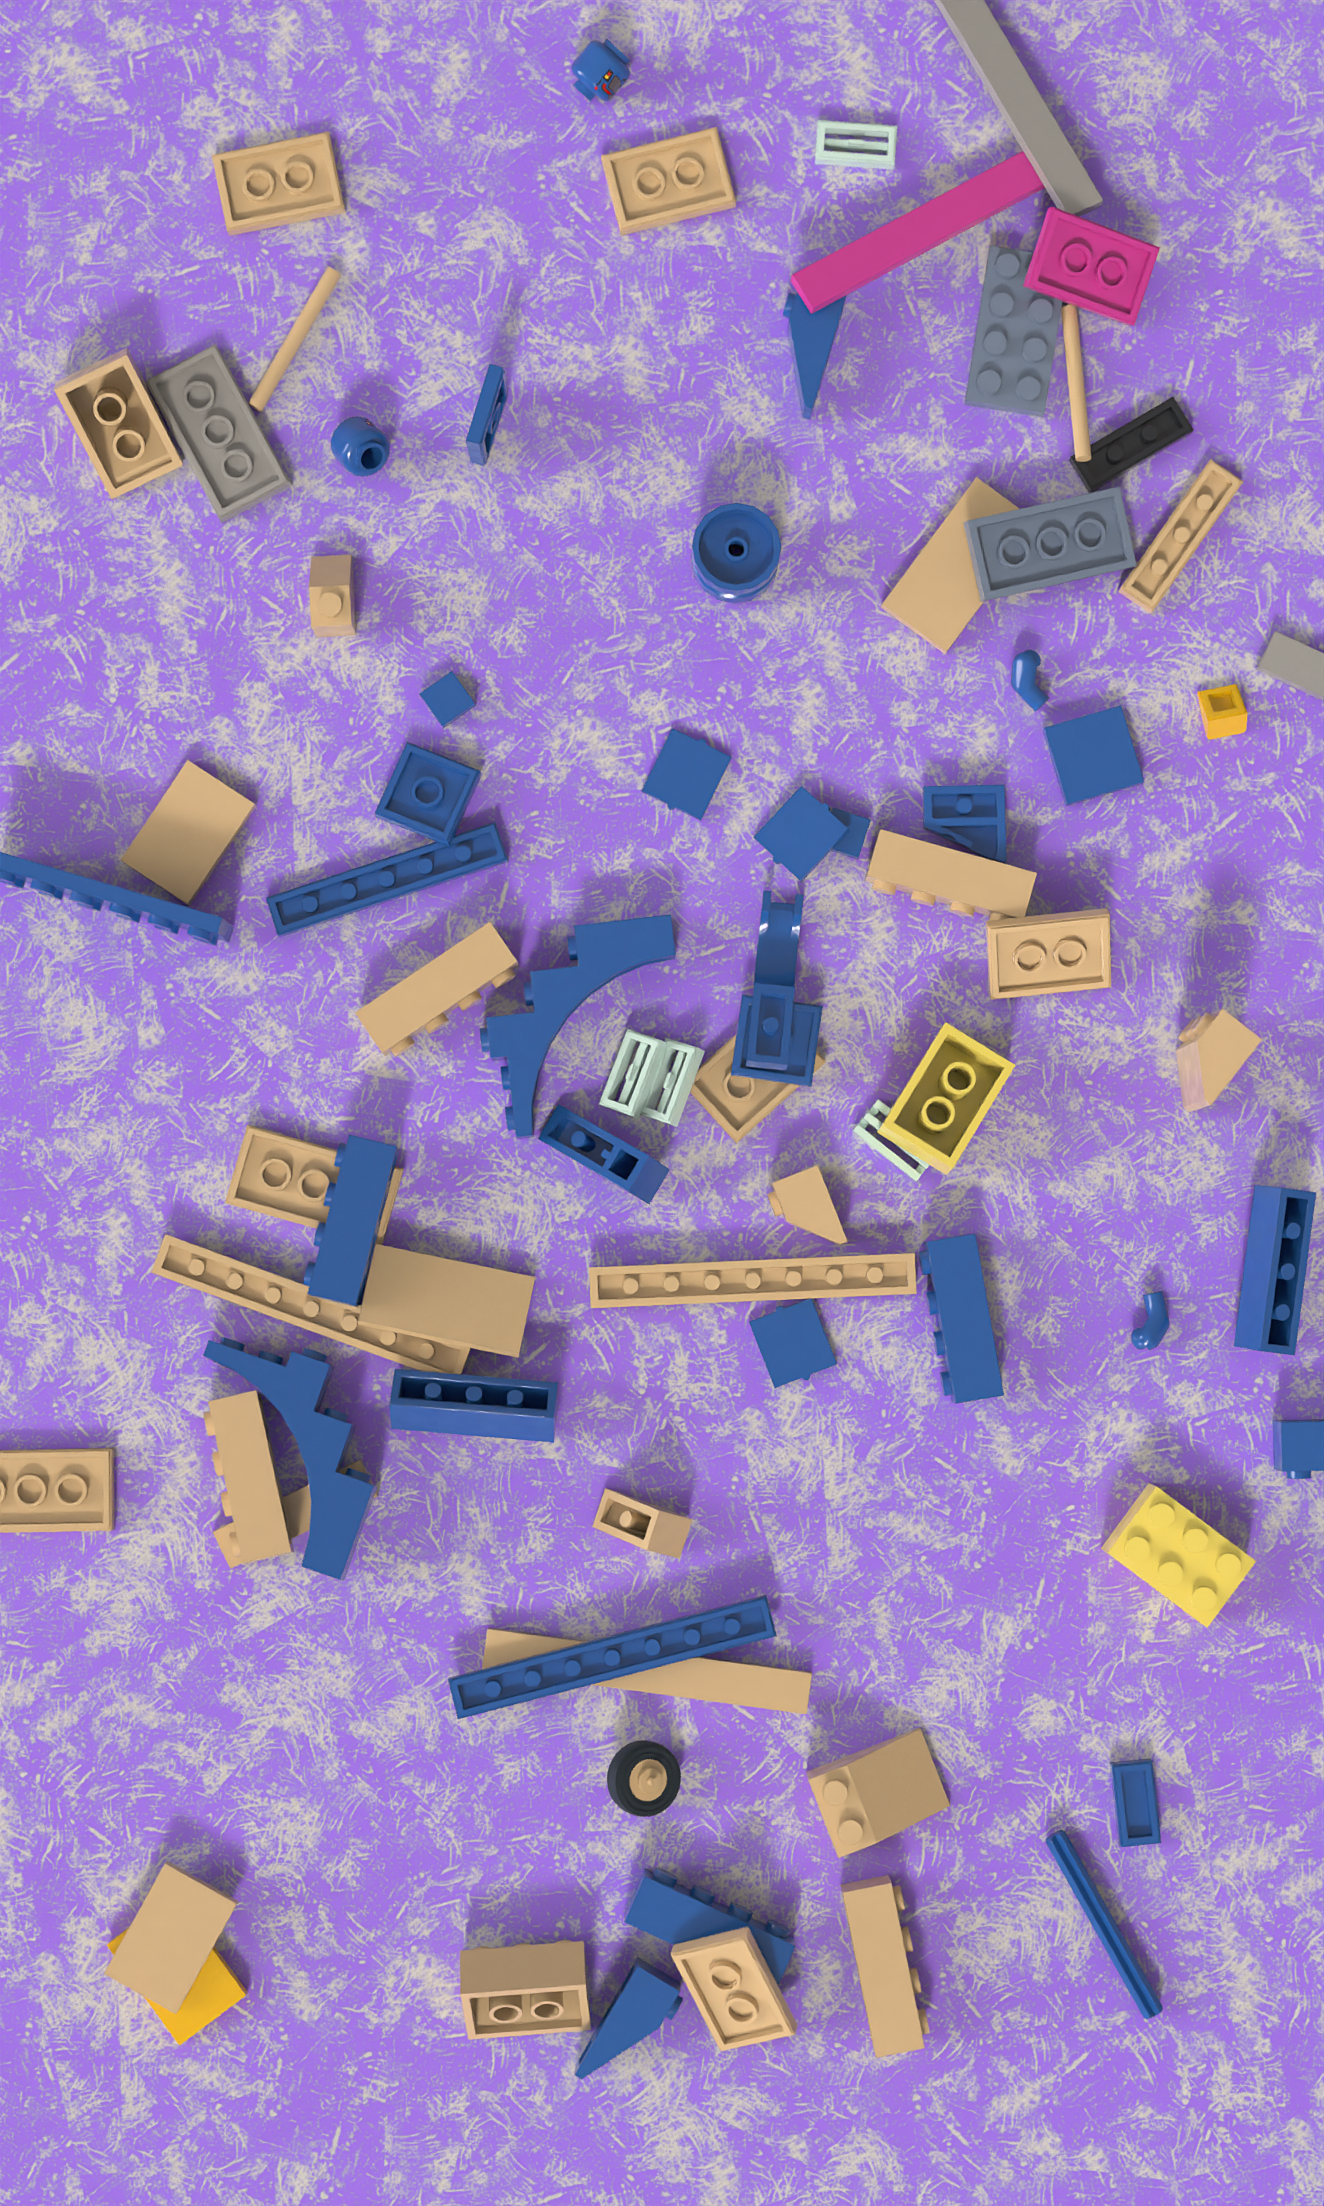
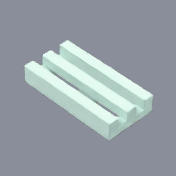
(856, 159)
(634, 1072)
(676, 1084)
(870, 1119)

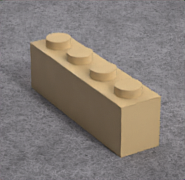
(948, 877)
(438, 989)
(250, 1477)
(883, 1966)

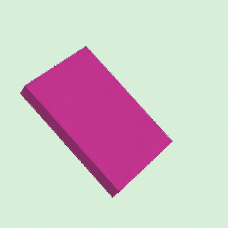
(1091, 266)

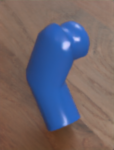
(1024, 677)
(1156, 1324)

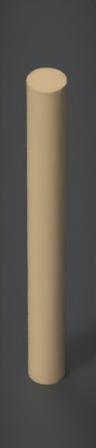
(294, 339)
(1076, 383)

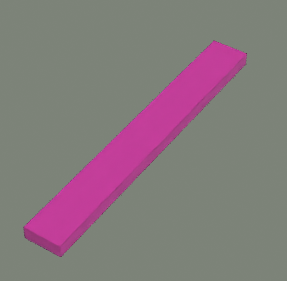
(916, 232)

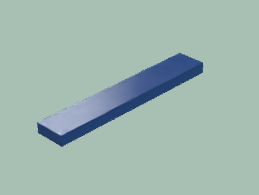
(386, 880)

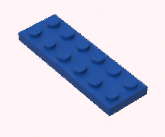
(122, 902)

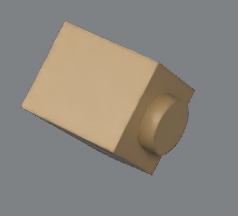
(332, 596)
(807, 1205)
(642, 1523)

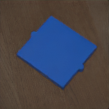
(686, 774)
(801, 833)
(792, 1343)

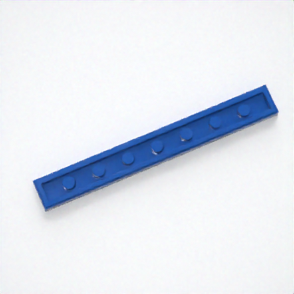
(612, 1657)

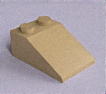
(118, 423)
(877, 1791)

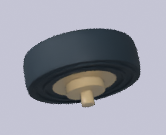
(643, 1778)

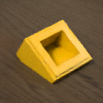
(1222, 711)

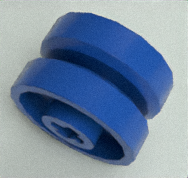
(742, 529)

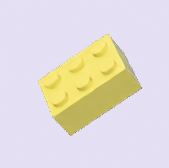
(946, 1098)
(1178, 1554)

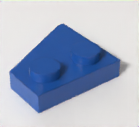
(968, 817)

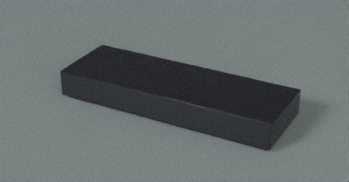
(1133, 444)

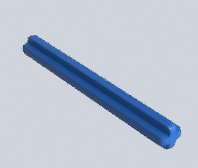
(1104, 1924)

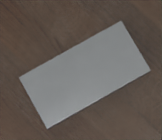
(218, 433)

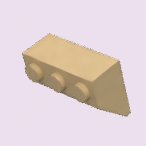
(1211, 1056)
(525, 1989)

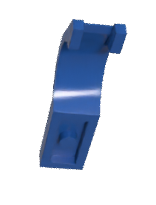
(774, 983)

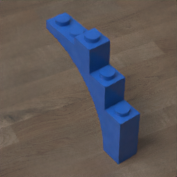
(524, 1039)
(337, 1500)

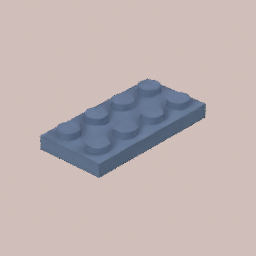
(1012, 339)
(1050, 544)

